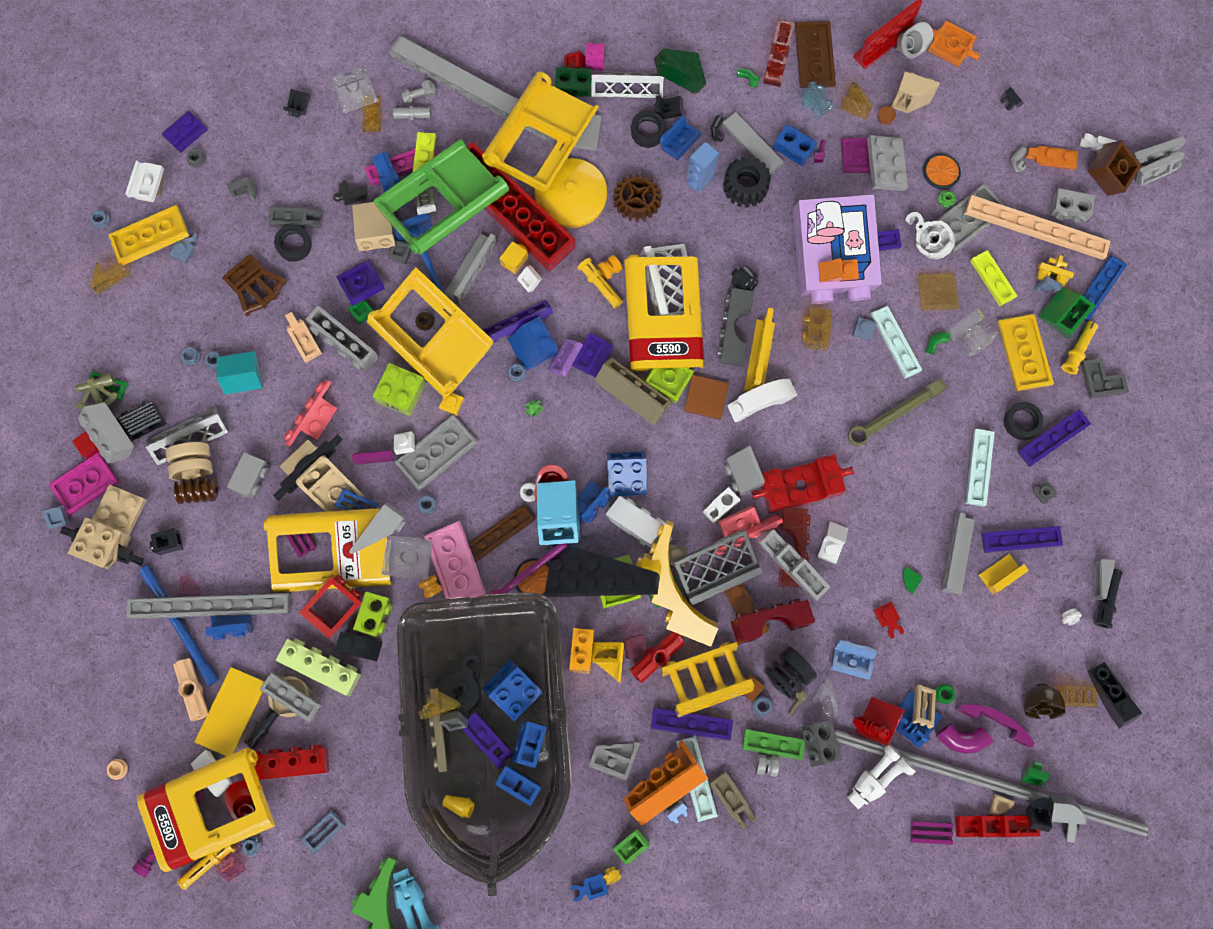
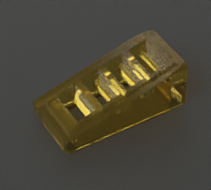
(1062, 689)

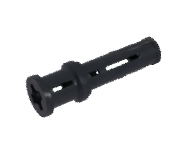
(1107, 607)

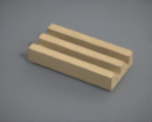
(921, 703)

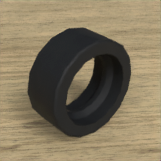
(651, 116)
(297, 255)
(1033, 410)

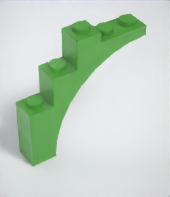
(375, 905)

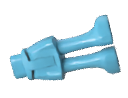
(407, 894)

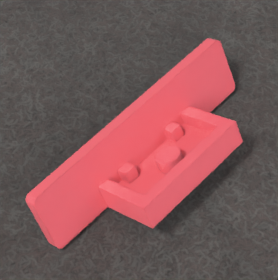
(315, 416)
(747, 520)

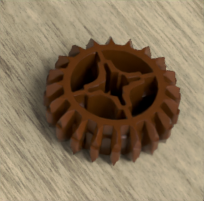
(643, 209)

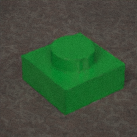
(360, 311)

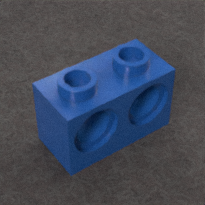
(792, 148)
(528, 744)
(518, 785)

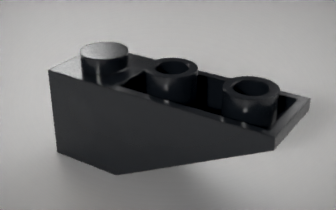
(1113, 696)

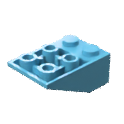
(558, 513)

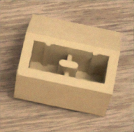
(914, 92)

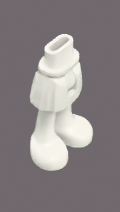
(869, 787)

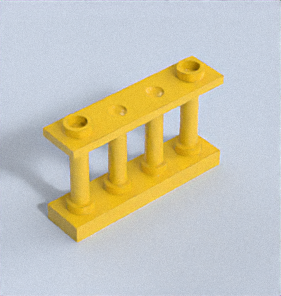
(705, 699)

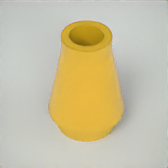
(461, 806)

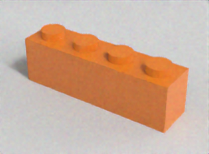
(665, 784)

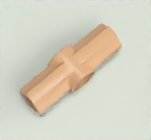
(186, 677)

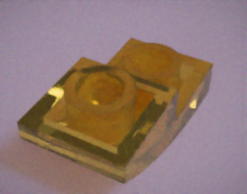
(372, 117)

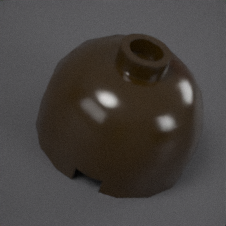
(1045, 701)

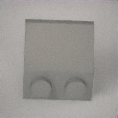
(744, 472)

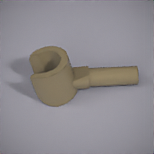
(801, 698)

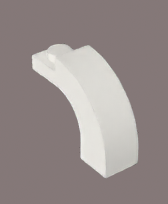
(762, 397)

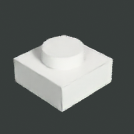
(529, 278)
(404, 442)

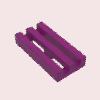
(372, 457)
(295, 547)
(949, 833)

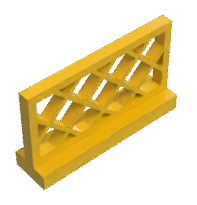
(760, 352)

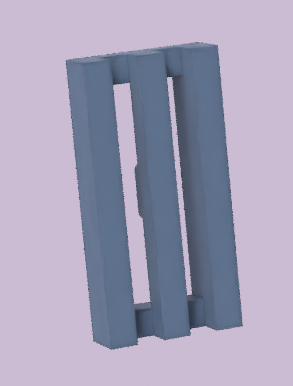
(336, 819)

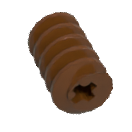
(196, 492)

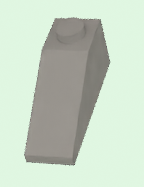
(383, 524)

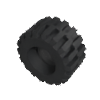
(746, 195)

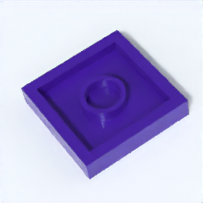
(360, 282)

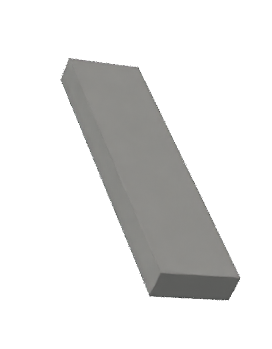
(752, 142)

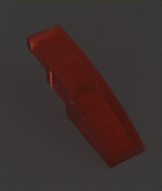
(779, 53)

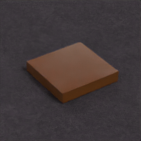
(706, 397)

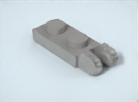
(1159, 168)

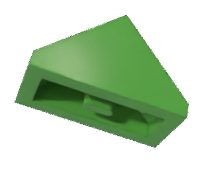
(631, 846)

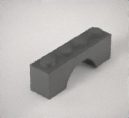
(733, 349)

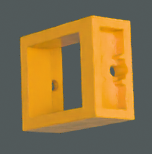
(581, 660)

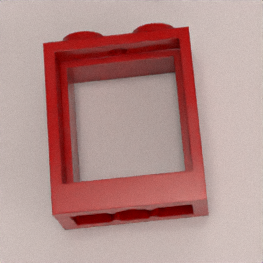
(318, 621)

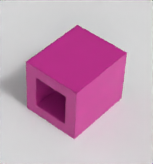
(595, 56)

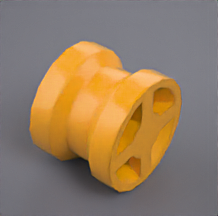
(430, 586)

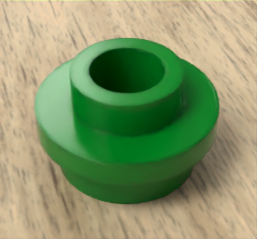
(951, 694)

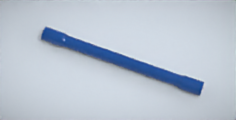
(204, 668)

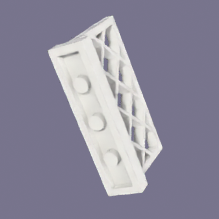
(655, 281)

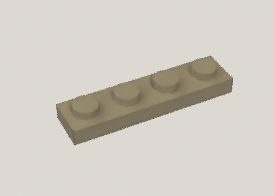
(437, 740)

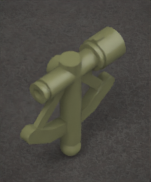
(94, 386)

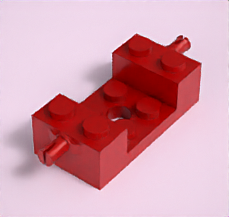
(822, 481)

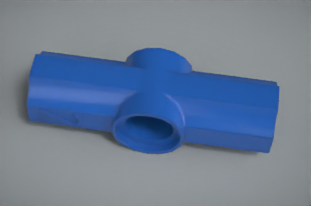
(387, 175)

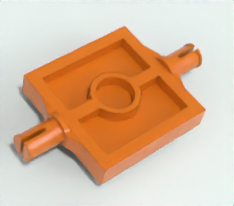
(953, 44)

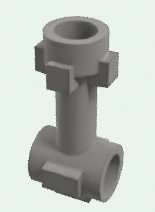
(428, 89)

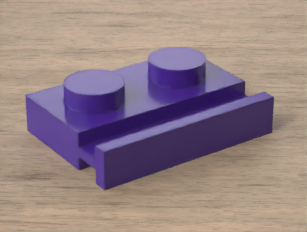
(184, 131)
(592, 355)

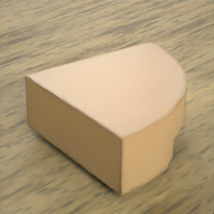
(1000, 805)

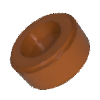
(886, 115)

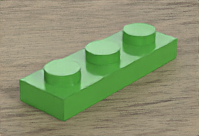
(773, 744)

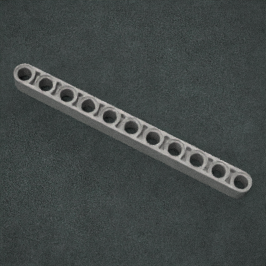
(456, 78)

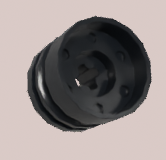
(790, 672)

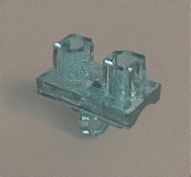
(815, 101)

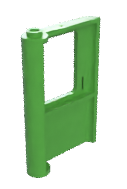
(460, 181)

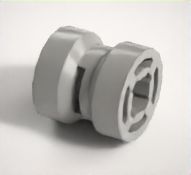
(767, 765)

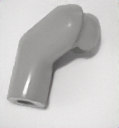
(1016, 160)

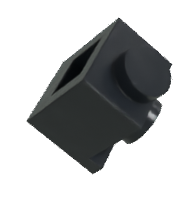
(158, 540)

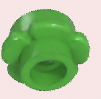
(943, 201)
(533, 408)

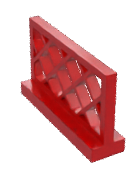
(886, 37)

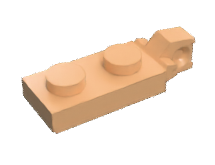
(302, 338)

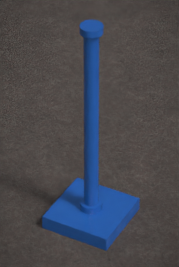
(417, 226)

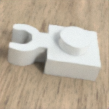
(1095, 143)

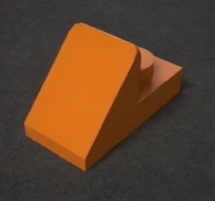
(838, 270)

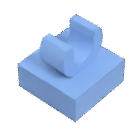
(675, 810)

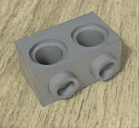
(1072, 201)

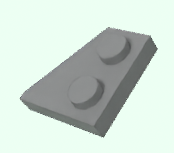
(615, 759)

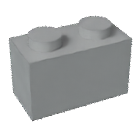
(248, 476)

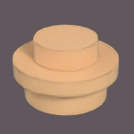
(117, 769)

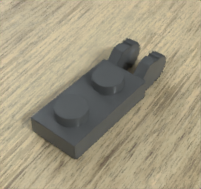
(297, 216)

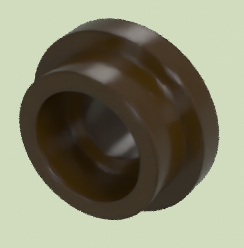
(424, 315)

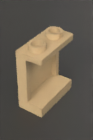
(371, 228)

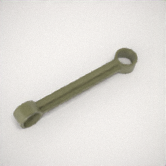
(930, 392)

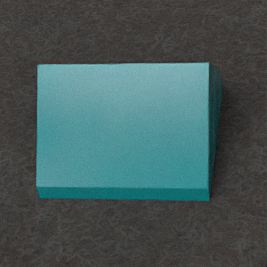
(238, 372)

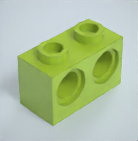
(367, 613)

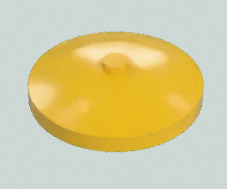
(575, 194)

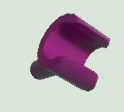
(819, 156)

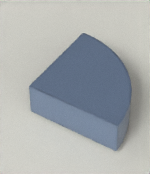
(1048, 284)

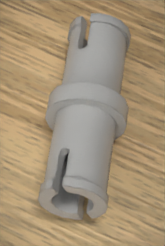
(411, 113)

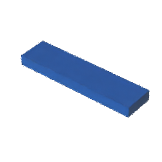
(1103, 282)

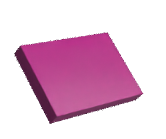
(83, 483)

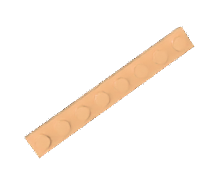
(1037, 227)

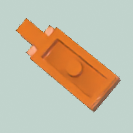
(1053, 157)

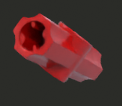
(648, 664)

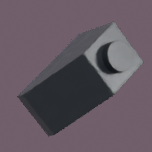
(358, 646)

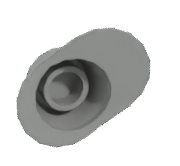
(915, 40)

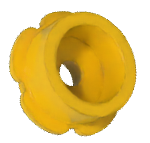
(612, 875)

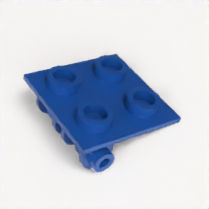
(914, 732)

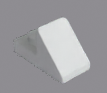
(832, 543)

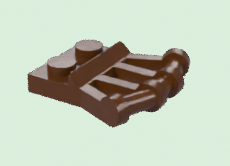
(245, 275)

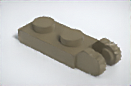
(731, 798)

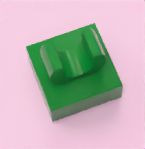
(1035, 775)

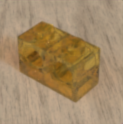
(821, 329)

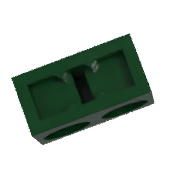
(573, 86)

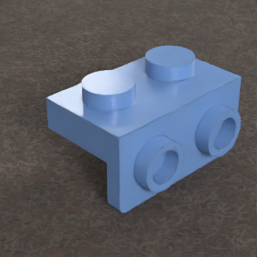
(853, 659)

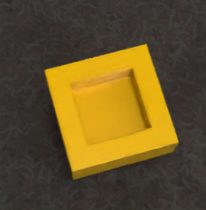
(451, 403)

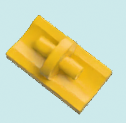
(1061, 275)

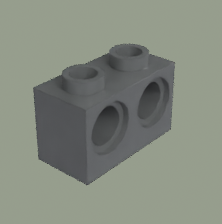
(821, 743)

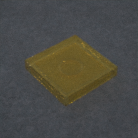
(938, 291)

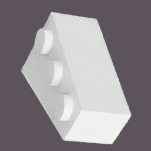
(635, 521)

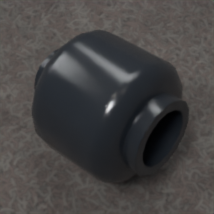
(744, 278)

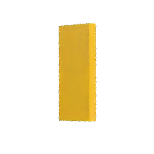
(148, 235)
(1025, 352)
(230, 712)

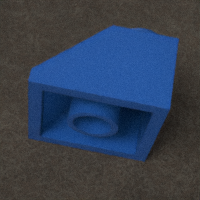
(533, 344)

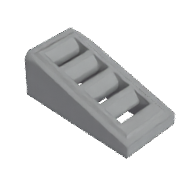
(1102, 577)

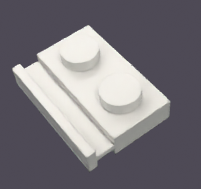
(144, 181)

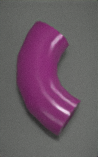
(964, 742)

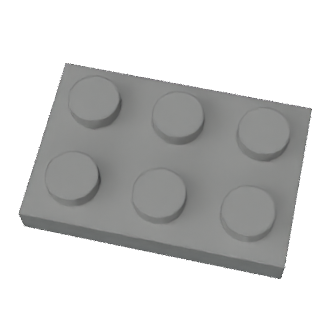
(887, 163)

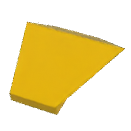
(609, 657)

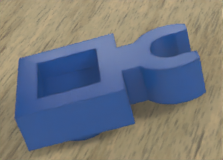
(593, 887)

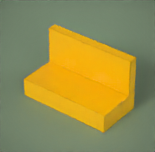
(1002, 574)

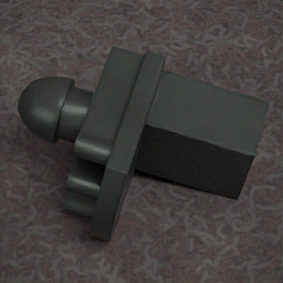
(349, 196)

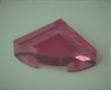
(188, 587)

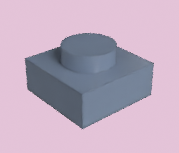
(864, 329)
(55, 516)

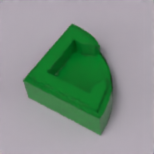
(911, 580)

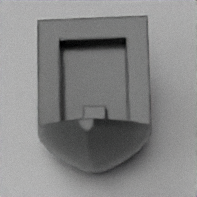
(242, 186)

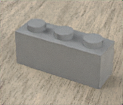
(105, 432)

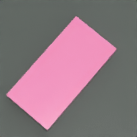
(455, 562)

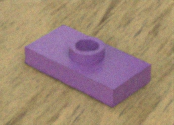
(565, 357)

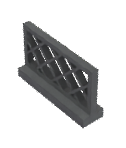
(720, 582)

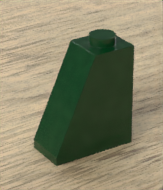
(681, 68)

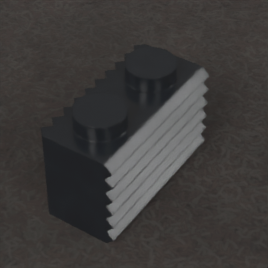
(141, 420)

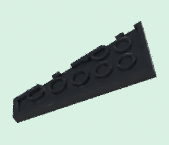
(585, 573)

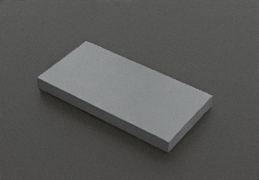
(966, 226)
(436, 452)

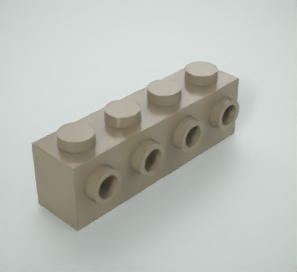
(632, 391)

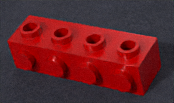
(292, 763)

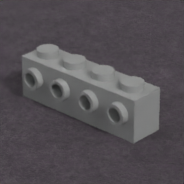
(345, 341)

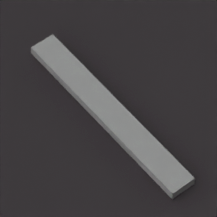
(208, 606)

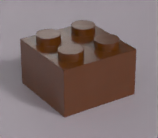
(1114, 168)

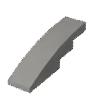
(793, 564)

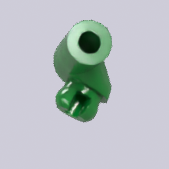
(749, 74)
(940, 337)

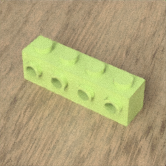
(318, 667)

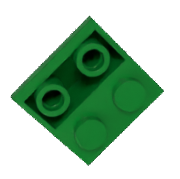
(1066, 311)

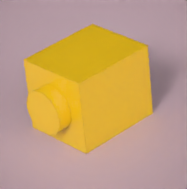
(514, 257)

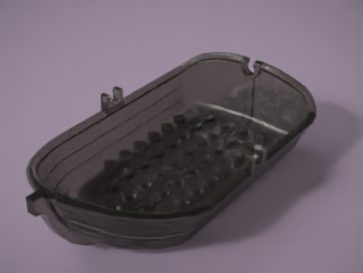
(431, 646)

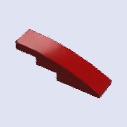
(994, 826)

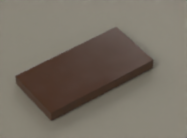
(815, 53)

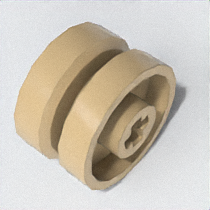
(189, 461)

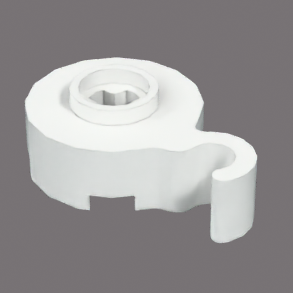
(927, 231)

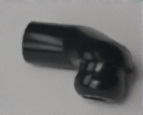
(715, 128)

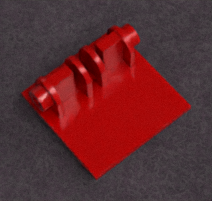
(878, 721)

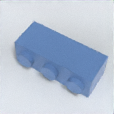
(702, 167)

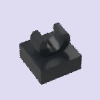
(1013, 98)

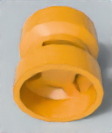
(610, 267)

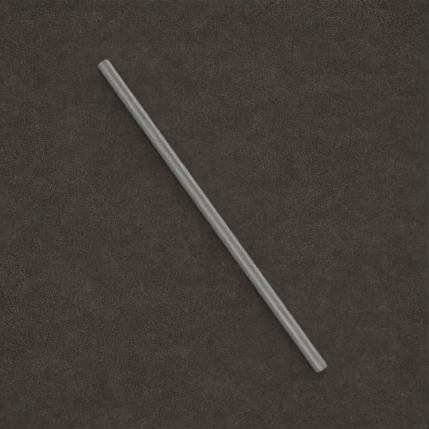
(987, 782)

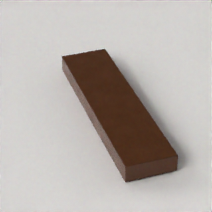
(500, 532)

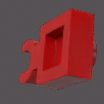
(887, 617)

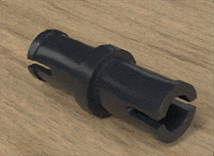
(261, 728)

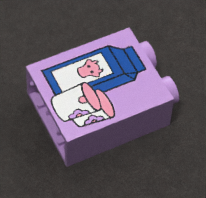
(836, 230)

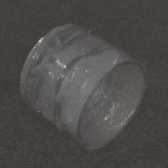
(973, 333)

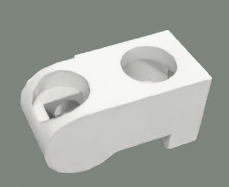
(721, 505)

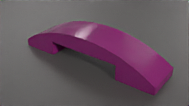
(1018, 733)

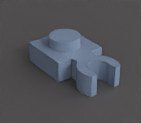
(183, 249)

